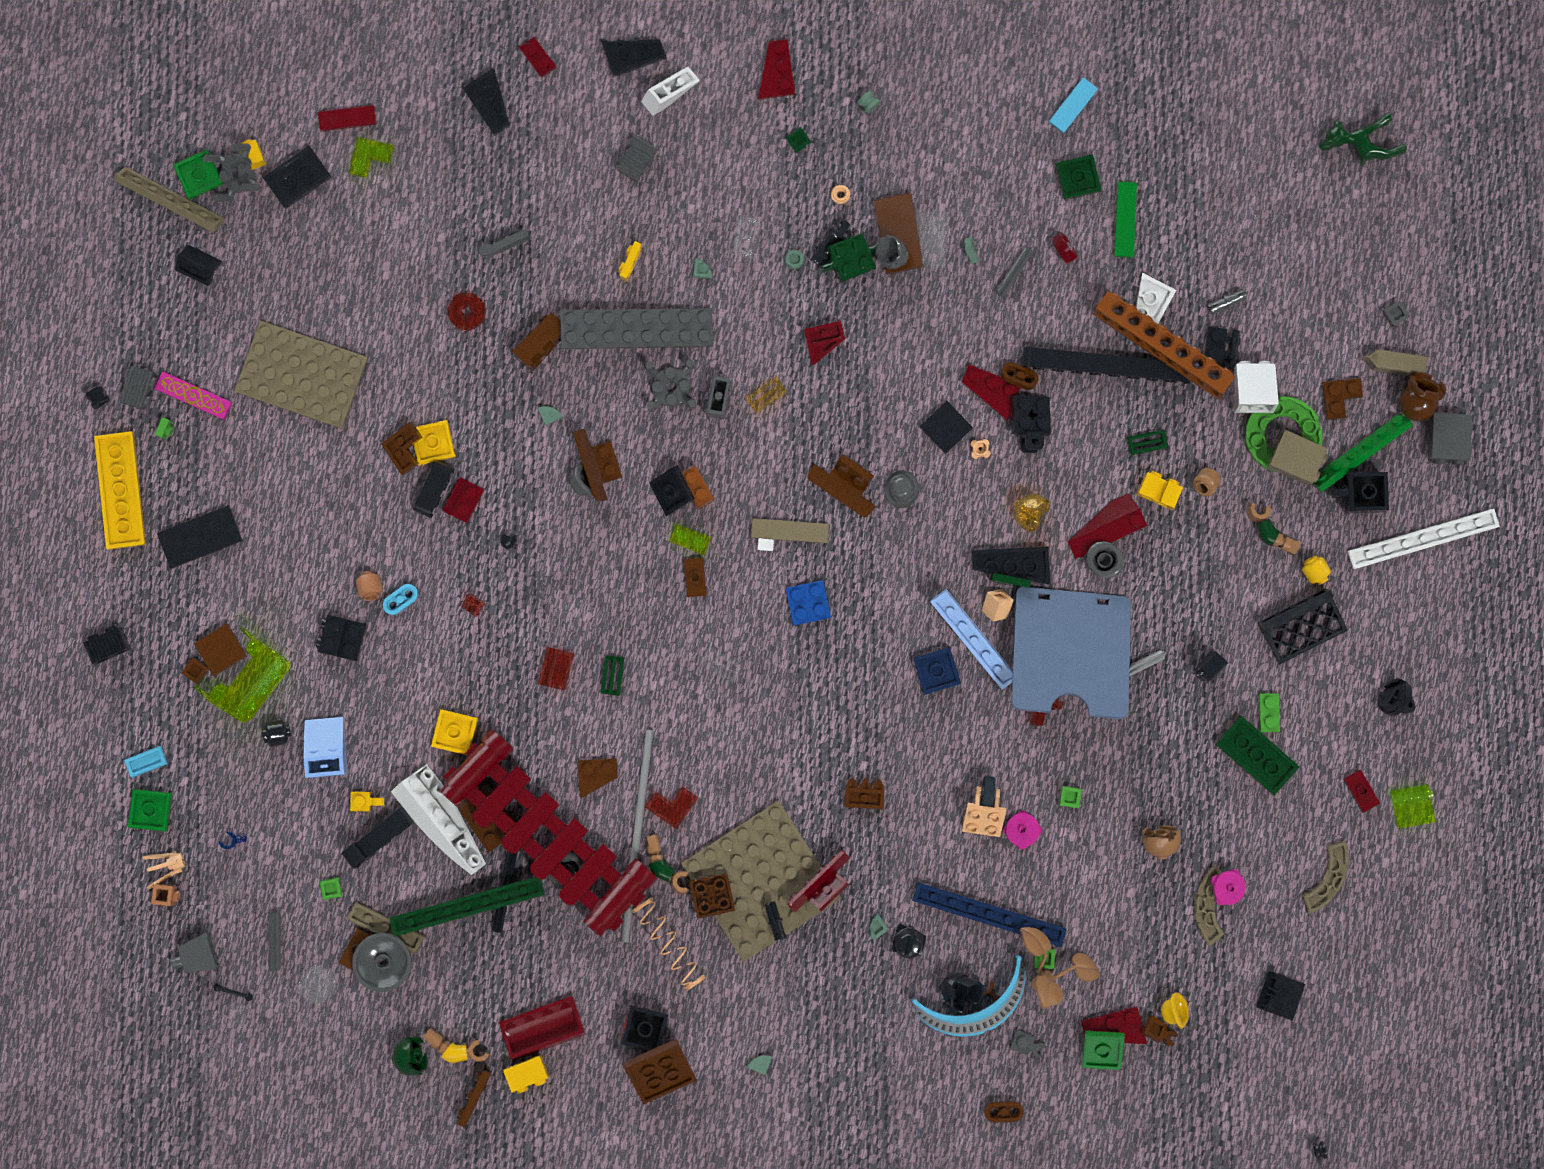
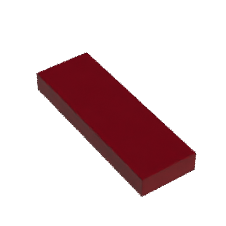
(347, 118)

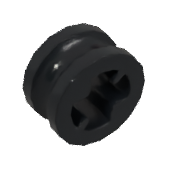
(1320, 1150)

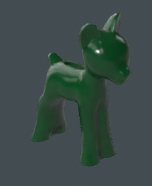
(1361, 142)

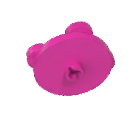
(1022, 830)
(1228, 887)

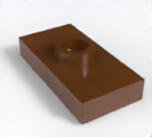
(695, 577)
(358, 937)

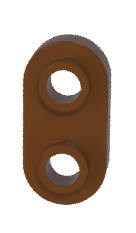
(1019, 375)
(1003, 1113)

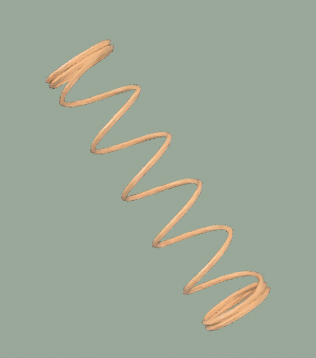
(690, 985)

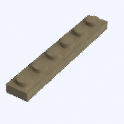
(169, 199)

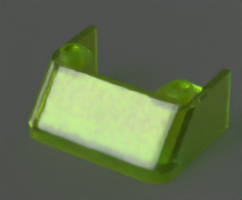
(252, 684)

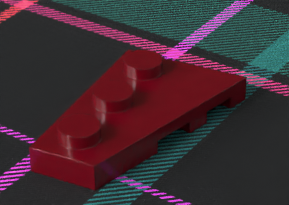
(777, 72)
(991, 389)
(1122, 1021)

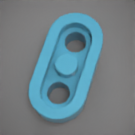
(400, 599)

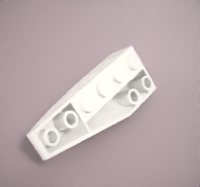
(438, 818)

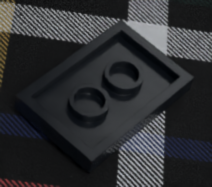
(297, 177)

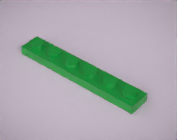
(1362, 451)

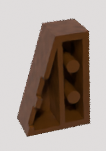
(539, 342)

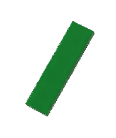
(1125, 219)

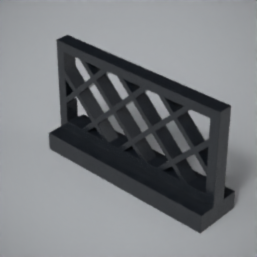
(1300, 609)

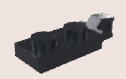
(835, 235)

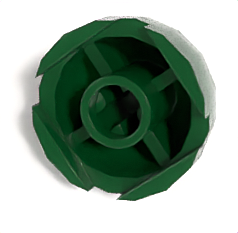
(408, 1056)

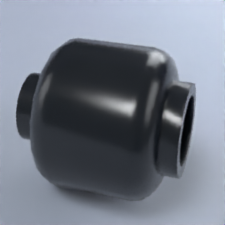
(276, 733)

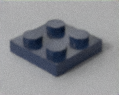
(937, 671)

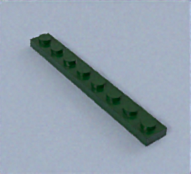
(467, 906)

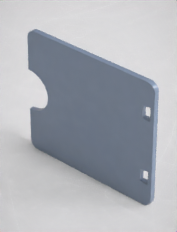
(1071, 650)

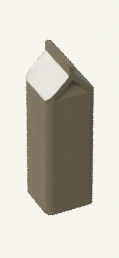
(1396, 362)

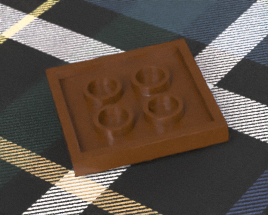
(659, 1071)

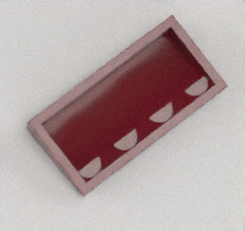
(542, 1028)

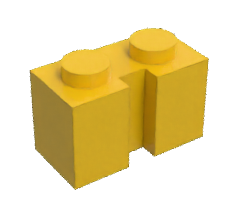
(1159, 490)
(526, 1073)

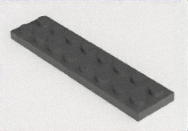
(636, 328)

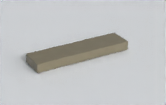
(790, 530)
(379, 923)

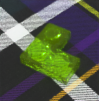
(366, 152)

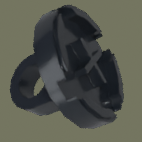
(1396, 698)

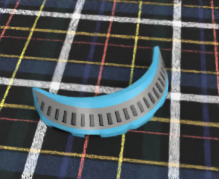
(981, 1021)

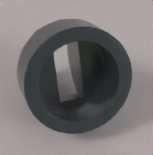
(508, 542)

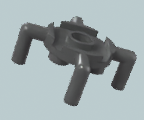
(229, 176)
(668, 375)

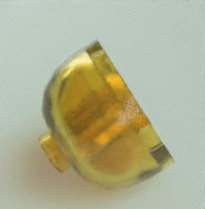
(1030, 509)

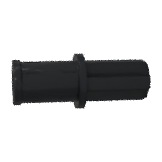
(775, 921)

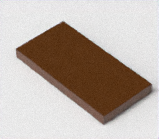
(898, 219)

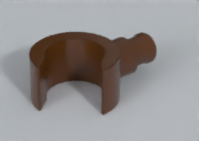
(990, 992)

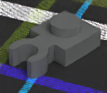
(1025, 1043)

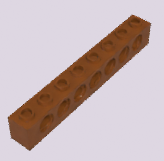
(1153, 345)

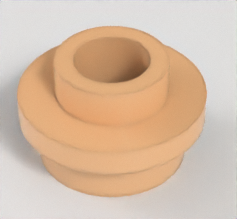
(840, 188)

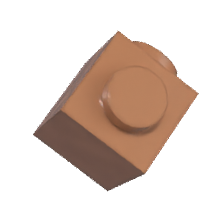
(165, 895)

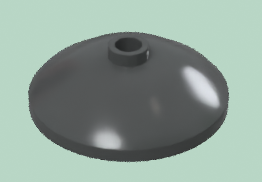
(370, 970)

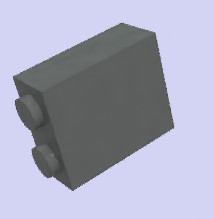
(1450, 438)

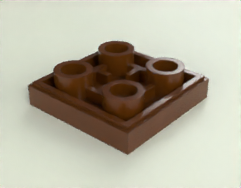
(220, 649)
(712, 895)

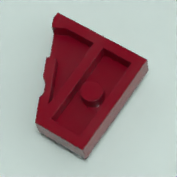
(823, 339)

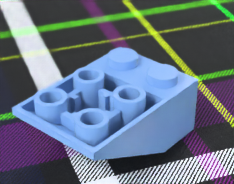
(325, 748)

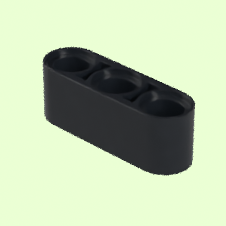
(433, 488)

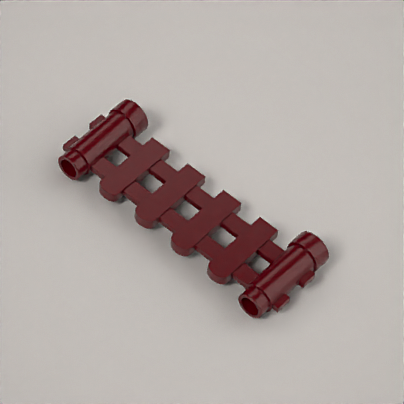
(625, 888)

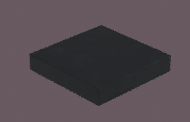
(946, 427)
(672, 490)

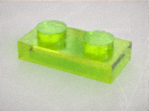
(690, 539)

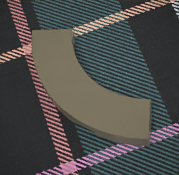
(1332, 879)
(1204, 908)

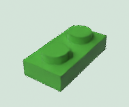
(1269, 713)

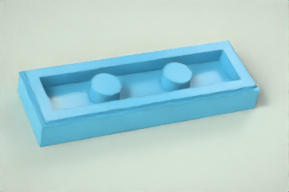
(1073, 105)

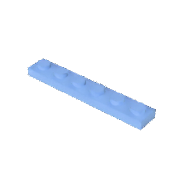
(973, 638)

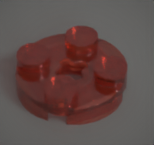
(460, 303)

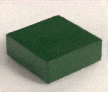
(798, 140)

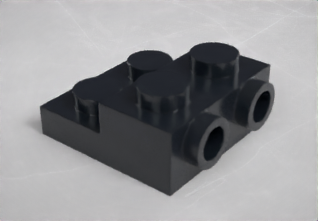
(341, 637)

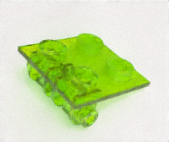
(1413, 806)

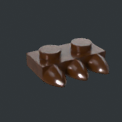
(864, 796)

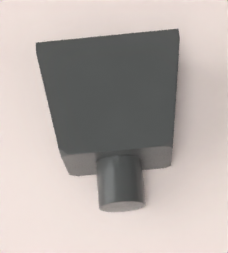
(196, 955)

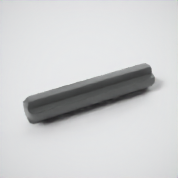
(1014, 271)
(275, 941)

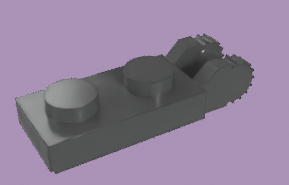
(502, 244)

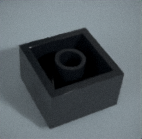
(643, 1028)

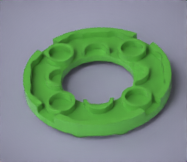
(1289, 408)

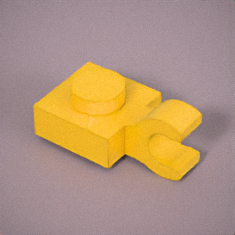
(362, 801)

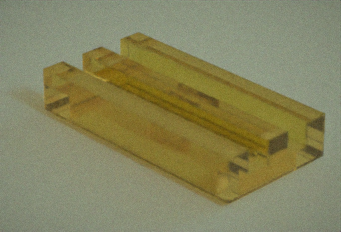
(770, 401)

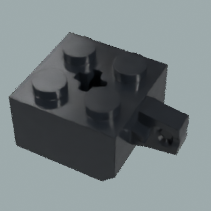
(1356, 501)

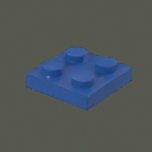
(808, 603)

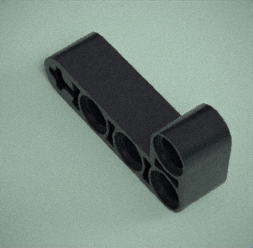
(377, 838)

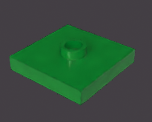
(197, 176)
(150, 810)
(1103, 1050)

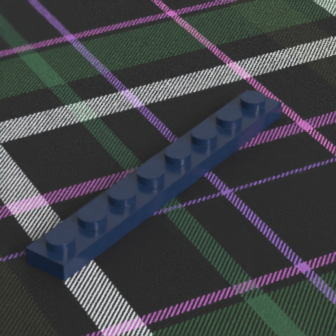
(985, 913)

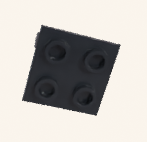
(1280, 995)

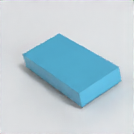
(145, 761)

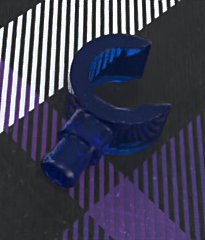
(236, 839)

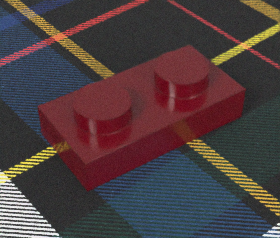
(537, 57)

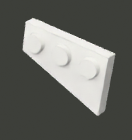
(1153, 299)

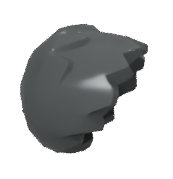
(891, 252)

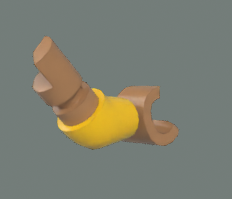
(451, 1052)

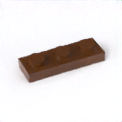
(473, 1097)

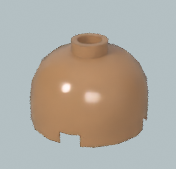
(1164, 843)

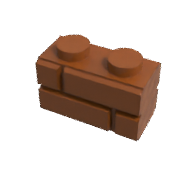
(698, 487)

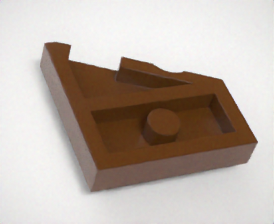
(595, 774)

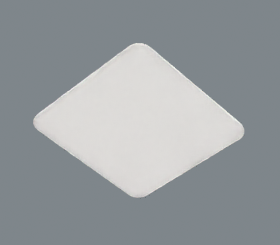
(765, 544)

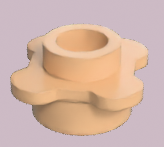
(975, 447)

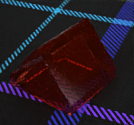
(473, 604)

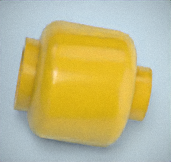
(1316, 570)

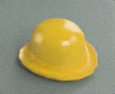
(1175, 1010)

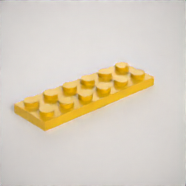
(120, 490)

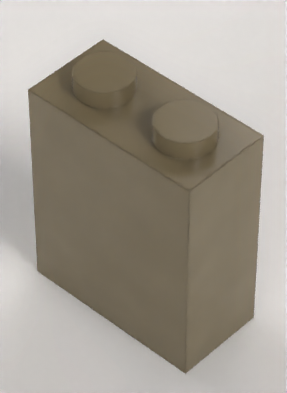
(1297, 458)

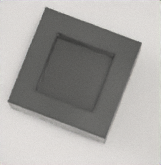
(1396, 313)

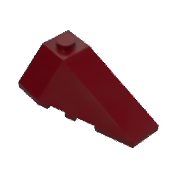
(1112, 523)

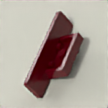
(823, 886)

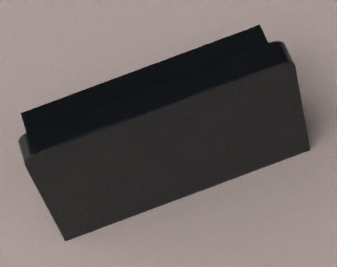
(197, 265)

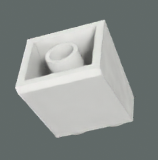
(1255, 387)

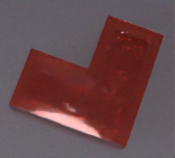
(674, 811)

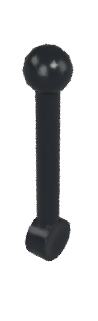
(248, 997)

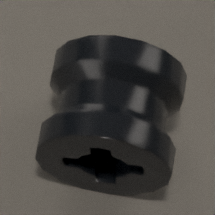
(97, 397)

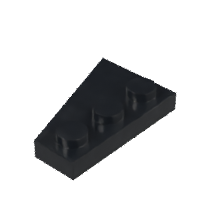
(631, 55)
(488, 101)

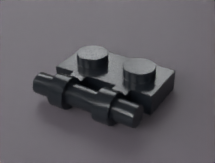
(1215, 346)

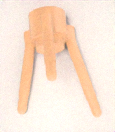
(173, 862)

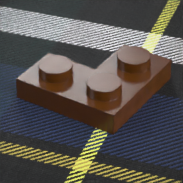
(1336, 392)
(398, 447)

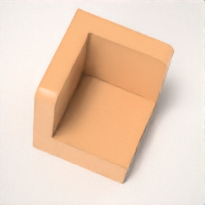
(997, 605)

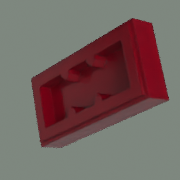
(1361, 791)

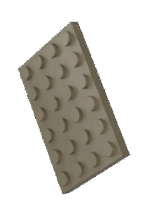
(301, 374)

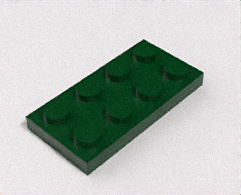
(1257, 755)

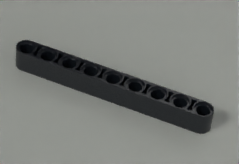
(1100, 364)

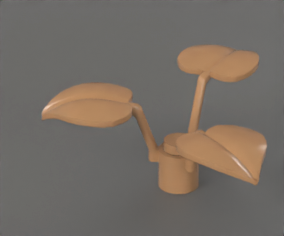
(1047, 990)

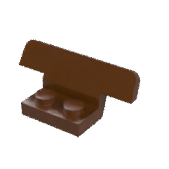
(598, 463)
(845, 484)

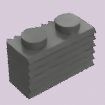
(636, 158)
(138, 388)
(718, 397)

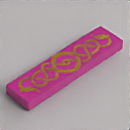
(193, 395)

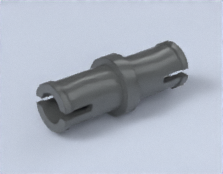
(1227, 301)

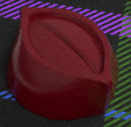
(1063, 249)

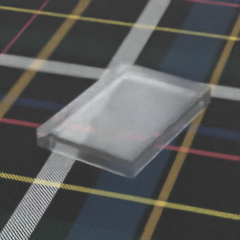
(933, 236)

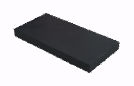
(199, 537)

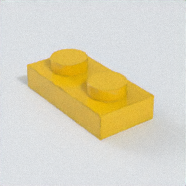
(633, 253)

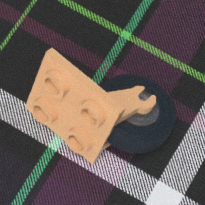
(984, 818)

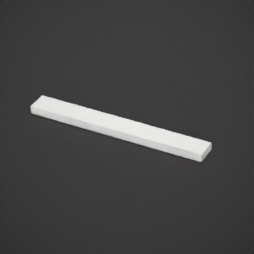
(1423, 539)

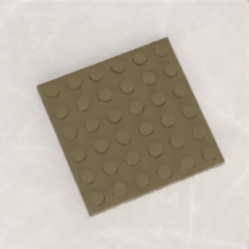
(763, 864)

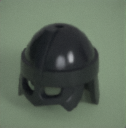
(965, 988)

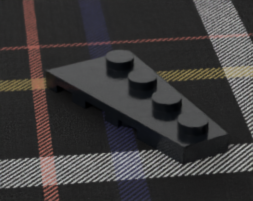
(1024, 563)

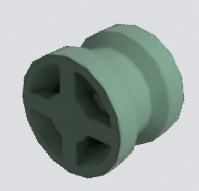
(868, 102)

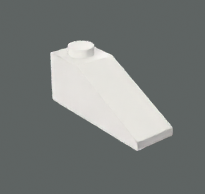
(669, 90)

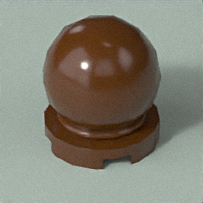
(1421, 397)

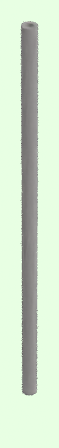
(638, 821)

